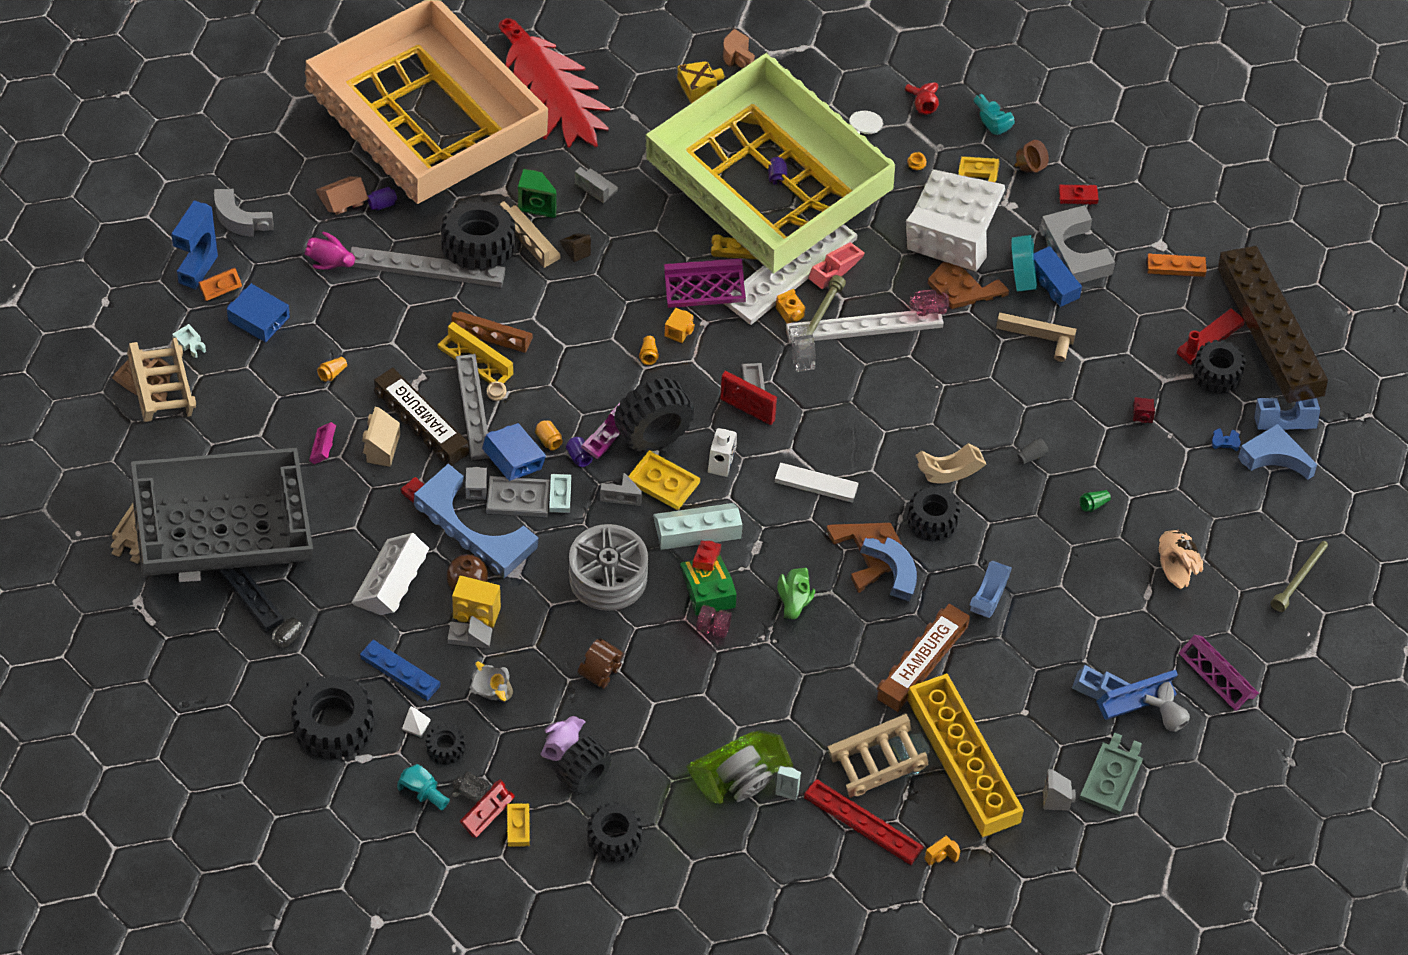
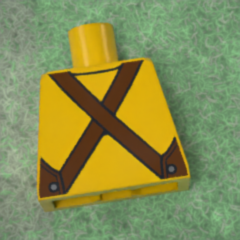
(698, 79)

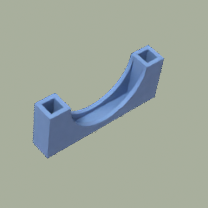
(498, 552)

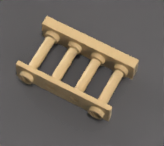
(145, 390)
(877, 735)

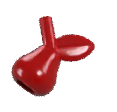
(926, 100)

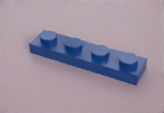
(400, 670)

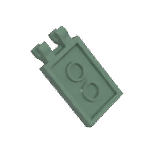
(1112, 775)

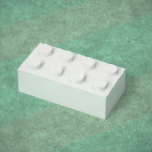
(946, 238)

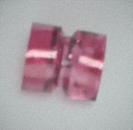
(721, 623)

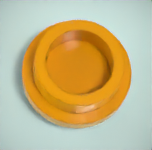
(916, 161)

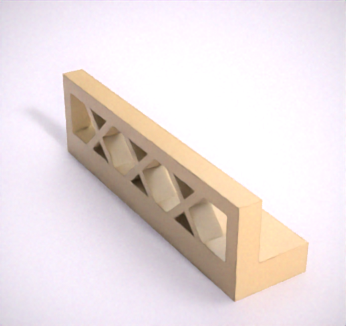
(532, 237)

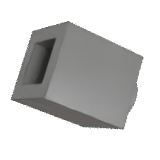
(476, 483)

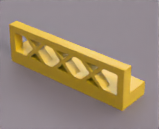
(483, 353)

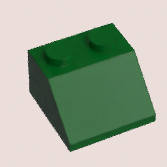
(536, 194)

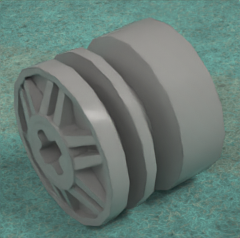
(742, 770)

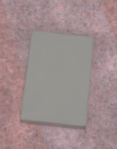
(518, 496)

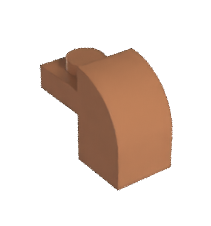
(736, 50)

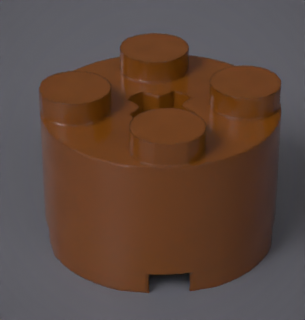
(600, 662)

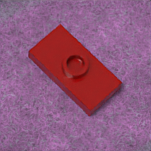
(1078, 194)

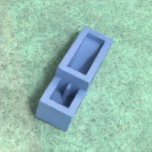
(1096, 684)

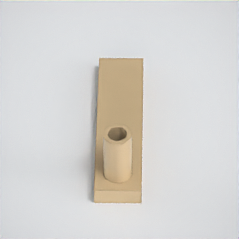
(1061, 334)

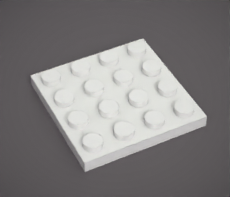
(961, 197)

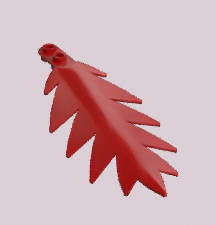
(551, 84)

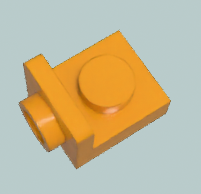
(941, 849)

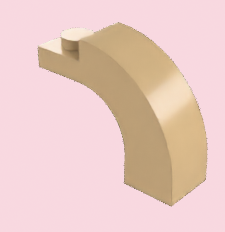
(951, 467)

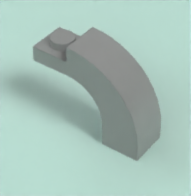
(237, 220)

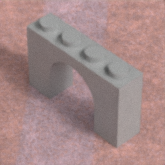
(1069, 223)

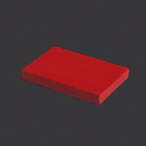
(748, 397)

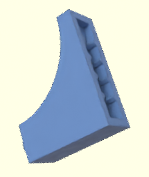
(1277, 449)

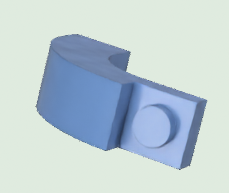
(899, 561)
(991, 589)

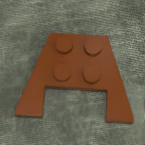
(962, 287)
(879, 531)

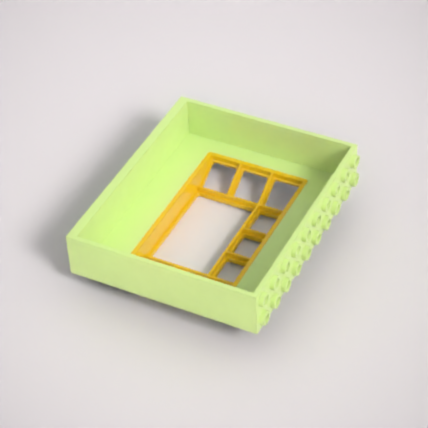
(799, 126)

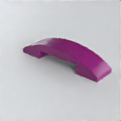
(603, 437)

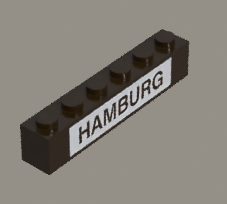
(421, 417)

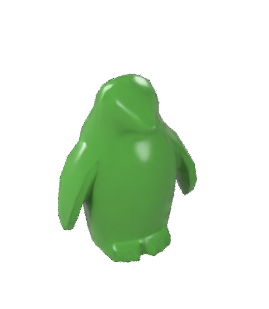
(795, 592)

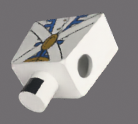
(724, 445)

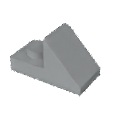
(626, 493)
(473, 634)

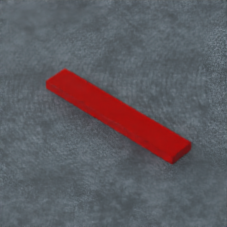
(863, 822)

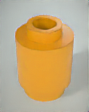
(548, 435)

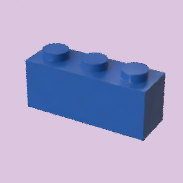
(1056, 277)

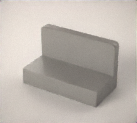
(595, 184)

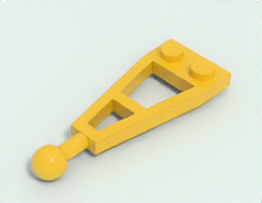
(979, 168)

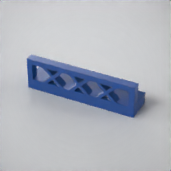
(1131, 696)

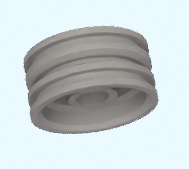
(621, 557)

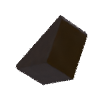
(577, 246)

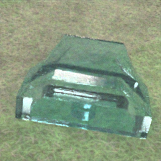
(900, 752)

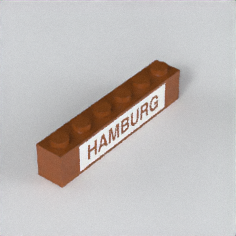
(923, 657)

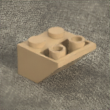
(381, 438)

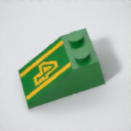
(709, 587)

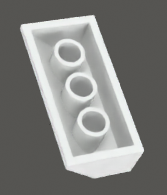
(391, 574)

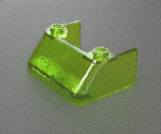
(767, 744)

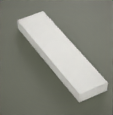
(816, 482)

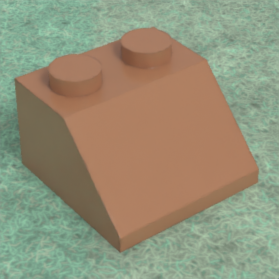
(343, 194)

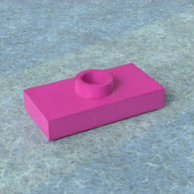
(322, 443)

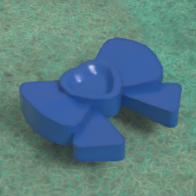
(1226, 441)

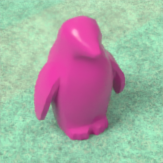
(329, 253)

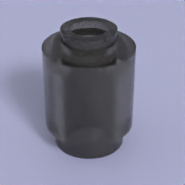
(287, 632)

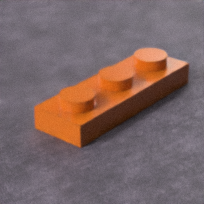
(1176, 265)

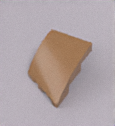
(125, 377)

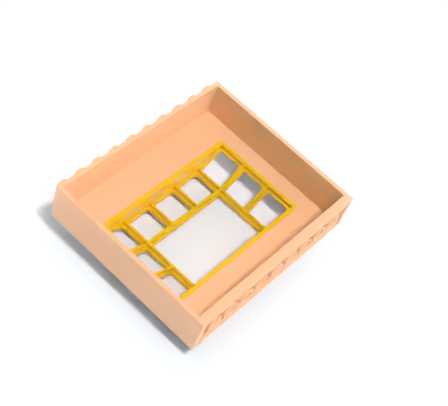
(458, 65)

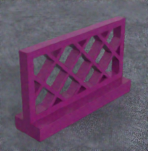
(704, 272)

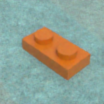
(220, 284)

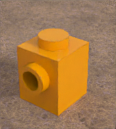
(679, 325)

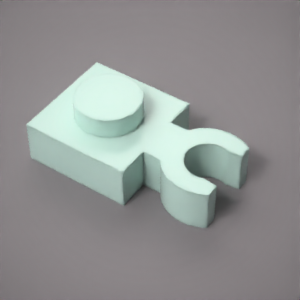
(189, 338)

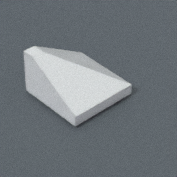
(415, 722)

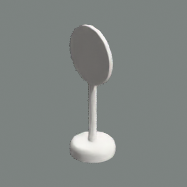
(866, 122)

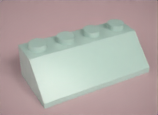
(697, 524)

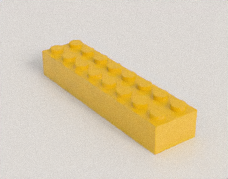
(965, 755)

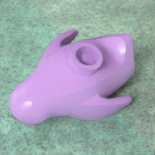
(561, 737)

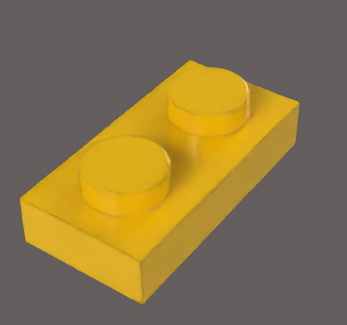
(518, 824)

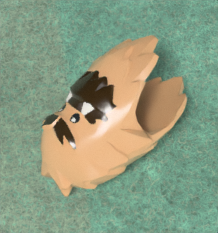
(1179, 557)

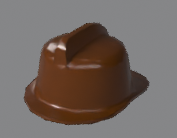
(1032, 157)

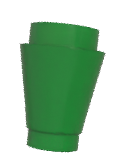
(1092, 500)

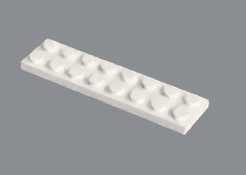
(764, 286)

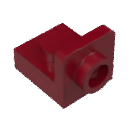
(1143, 410)

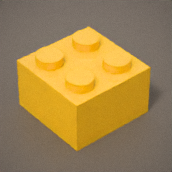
(477, 600)

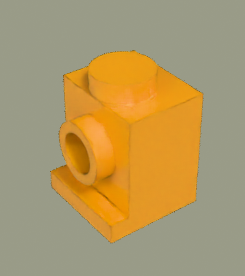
(790, 306)

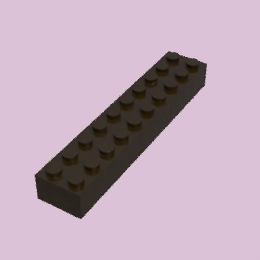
(1272, 324)

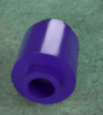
(777, 169)
(382, 199)
(578, 454)

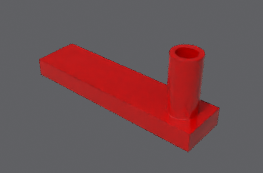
(1217, 330)

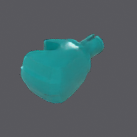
(994, 119)
(422, 781)

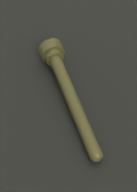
(836, 285)
(1281, 601)

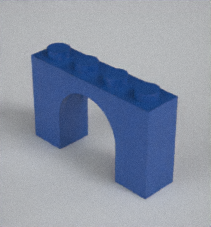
(197, 236)

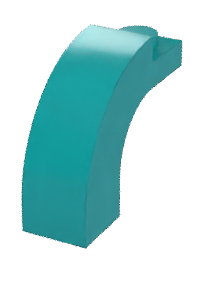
(1024, 262)

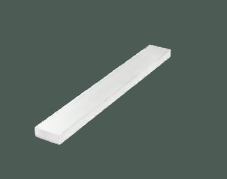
(872, 325)

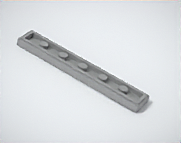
(472, 404)

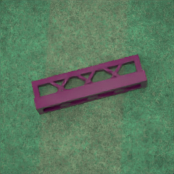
(1225, 668)

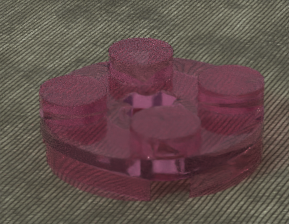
(929, 302)

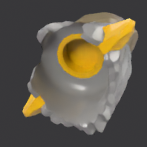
(491, 682)

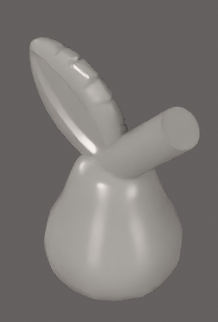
(1173, 715)

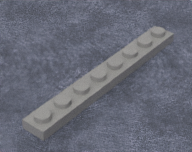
(425, 267)

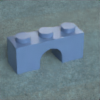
(1302, 416)

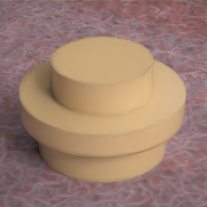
(496, 391)

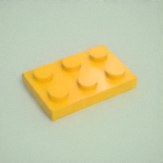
(664, 480)

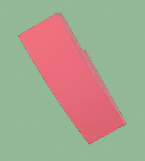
(835, 263)

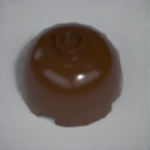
(466, 566)

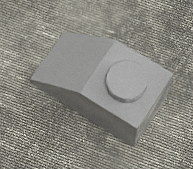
(1057, 792)

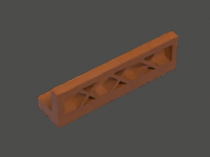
(493, 331)

